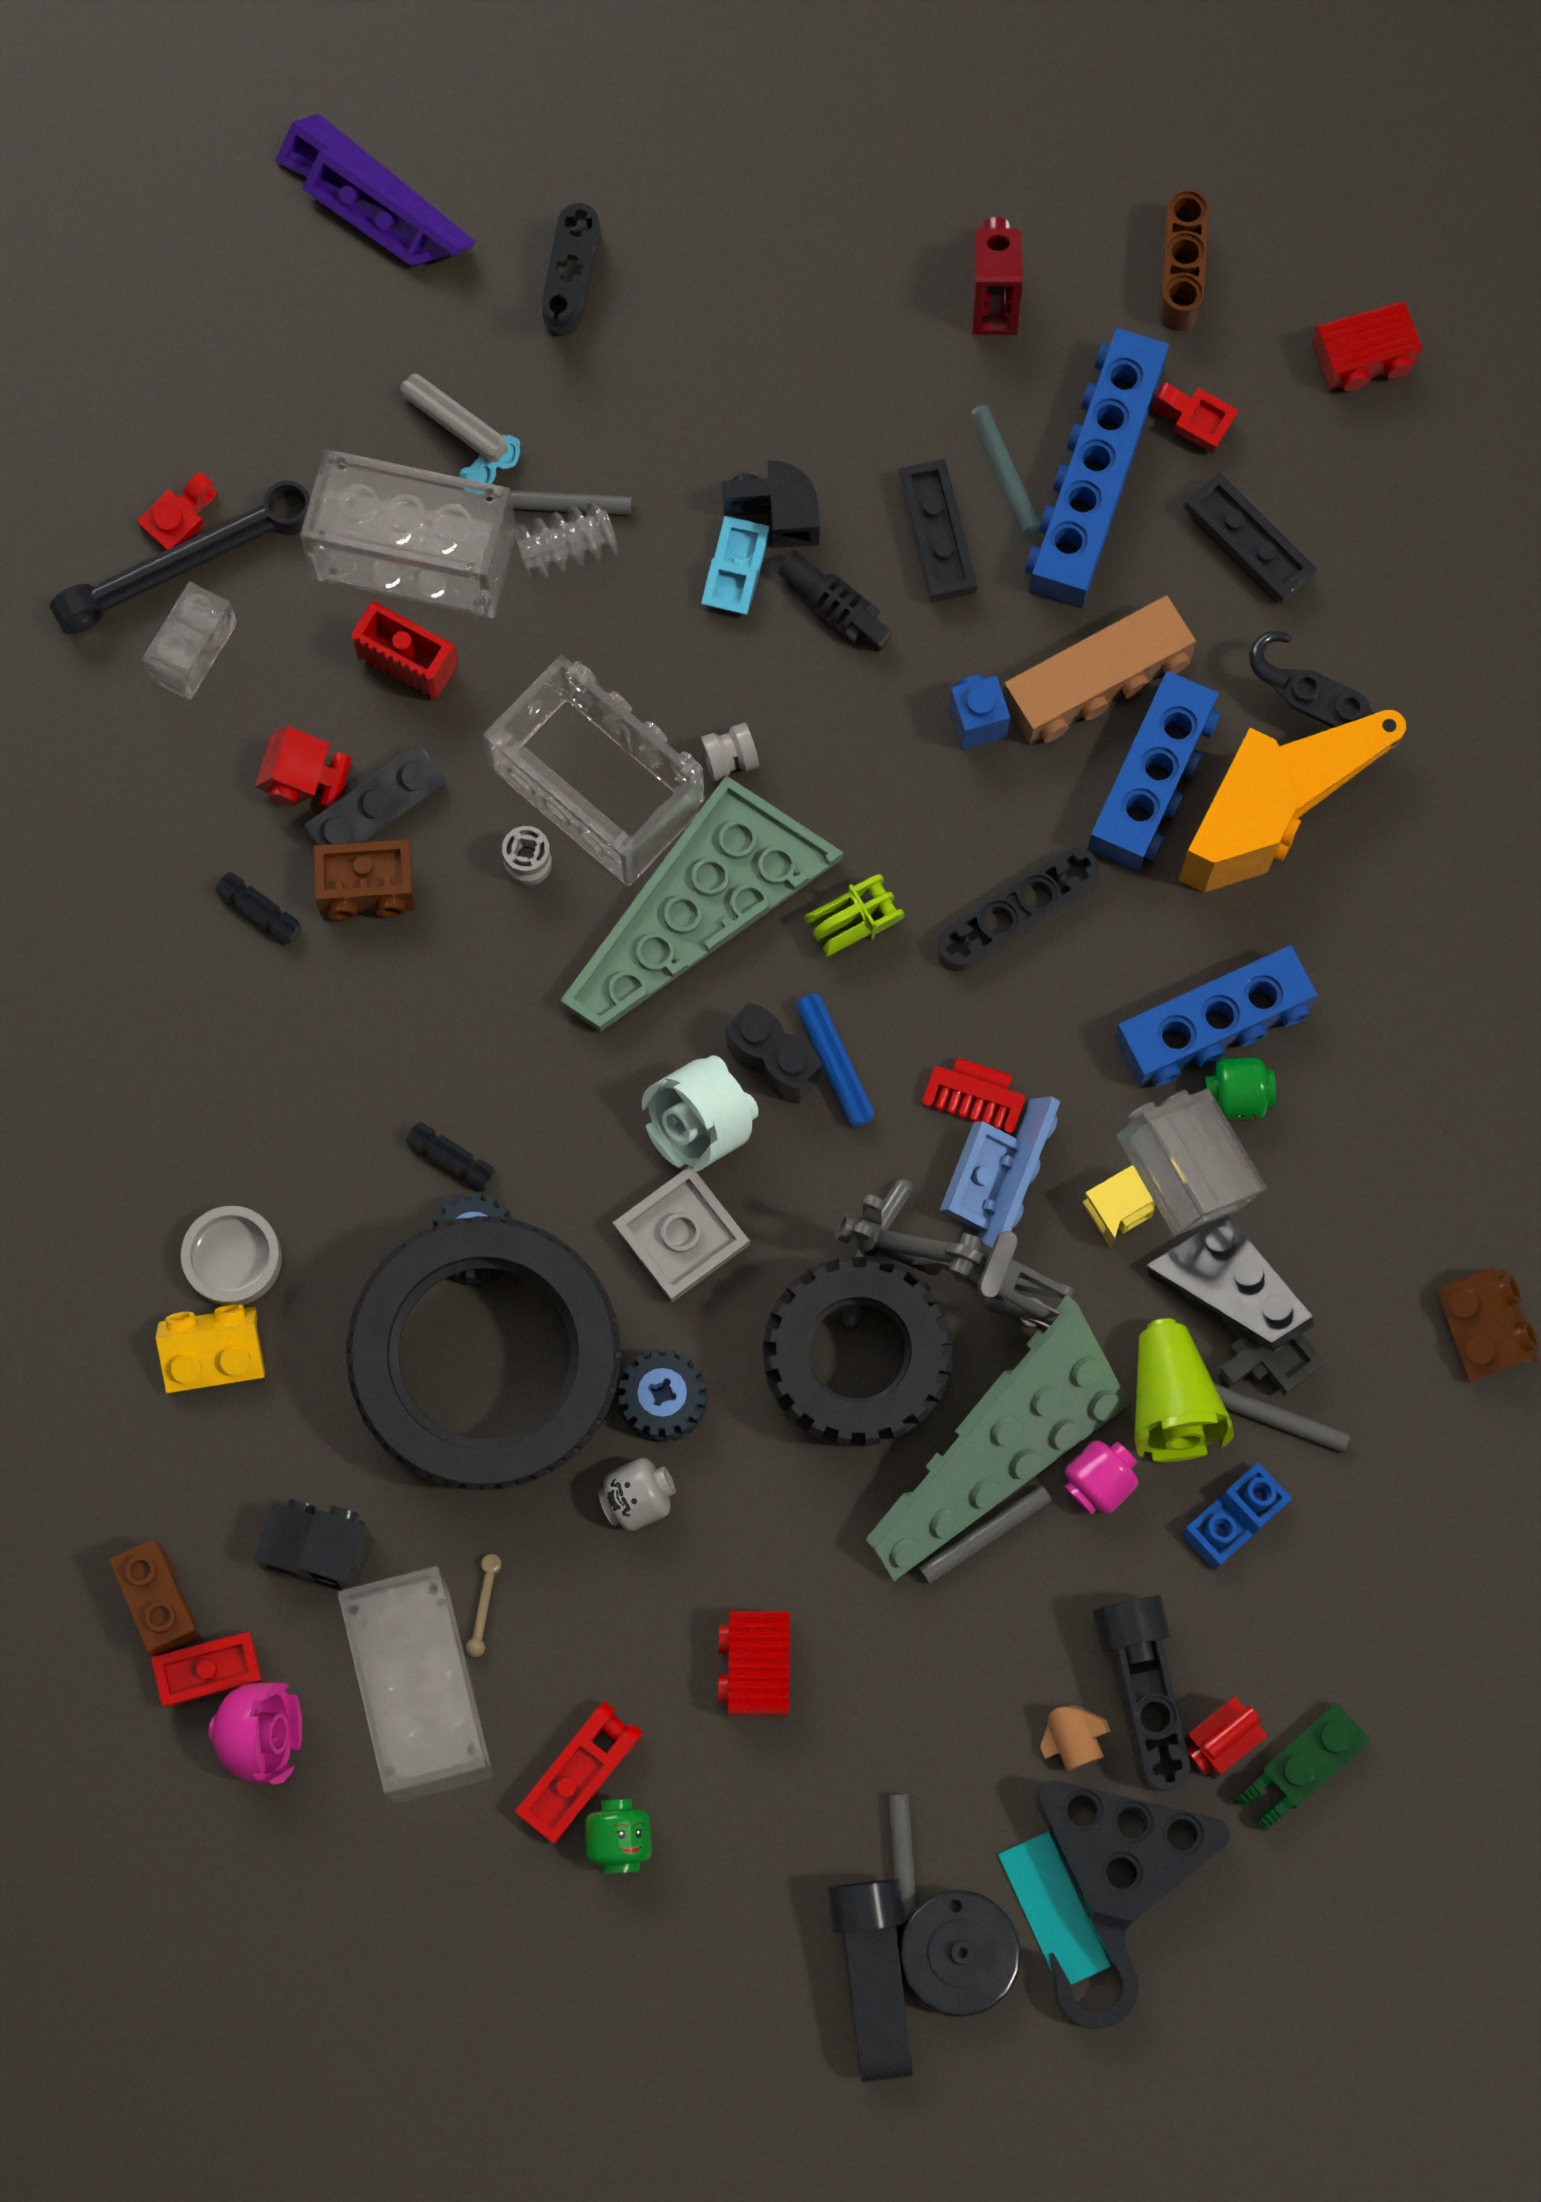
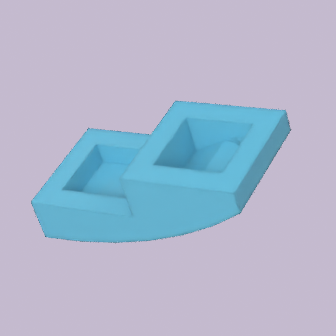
(736, 565)

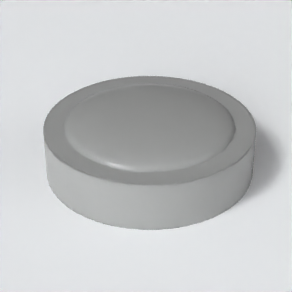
(231, 1255)

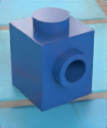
(979, 711)

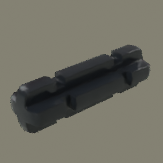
(258, 908)
(450, 1156)

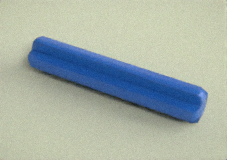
(835, 1060)

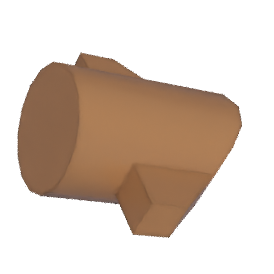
(1074, 1736)

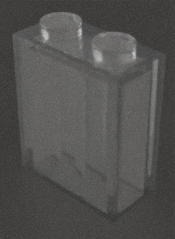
(1190, 1160)

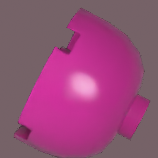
(256, 1732)

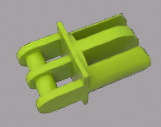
(850, 920)

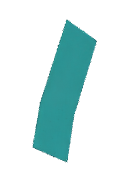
(1054, 1907)

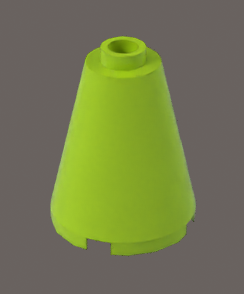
(1176, 1397)

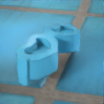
(485, 470)

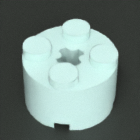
(698, 1113)

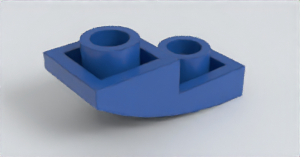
(1236, 1516)

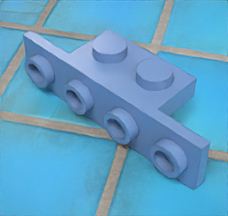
(997, 1171)

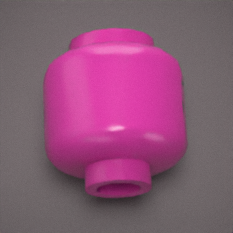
(1101, 1477)

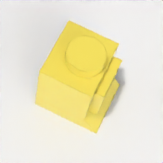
(1119, 1204)

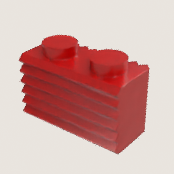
(1367, 346)
(404, 650)
(757, 1664)

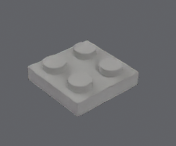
(681, 1233)

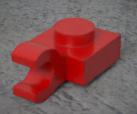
(1200, 418)
(176, 518)

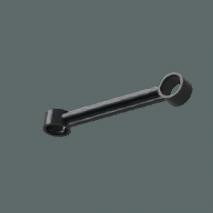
(85, 605)

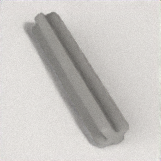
(454, 417)

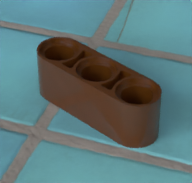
(1185, 240)

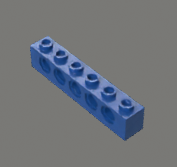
(1070, 575)

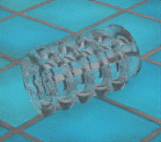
(565, 539)

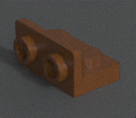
(364, 879)

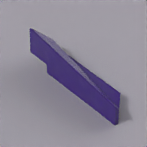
(368, 193)

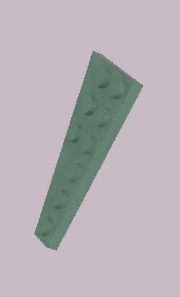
(714, 883)
(1009, 1437)

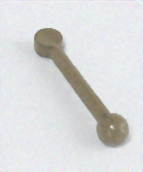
(491, 1565)

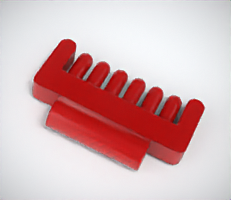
(976, 1083)

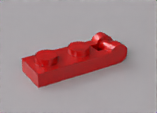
(577, 1774)

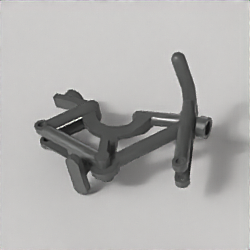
(970, 1259)

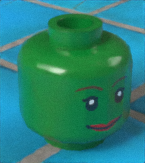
(1242, 1088)
(618, 1837)

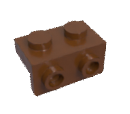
(1488, 1323)

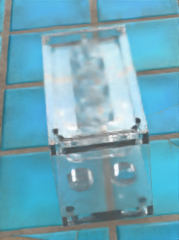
(409, 533)
(566, 807)
(415, 1685)

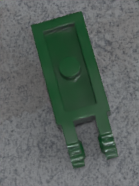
(1307, 1763)

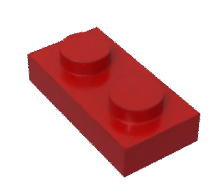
(206, 1669)

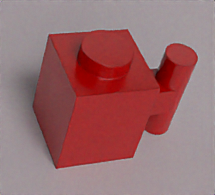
(296, 768)
(1224, 1738)

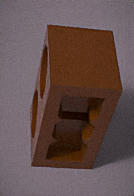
(155, 1598)

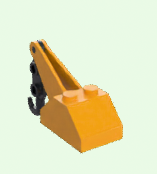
(1275, 785)

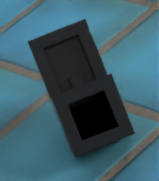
(785, 496)

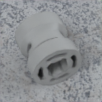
(729, 752)
(529, 865)

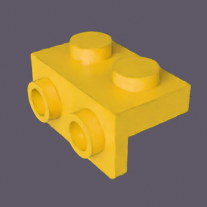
(209, 1348)

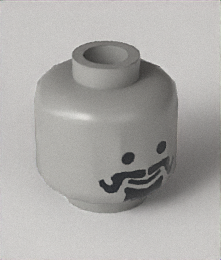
(636, 1494)

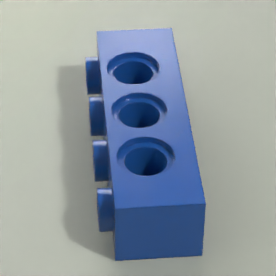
(1175, 704)
(1275, 975)

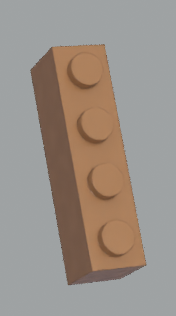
(1099, 671)

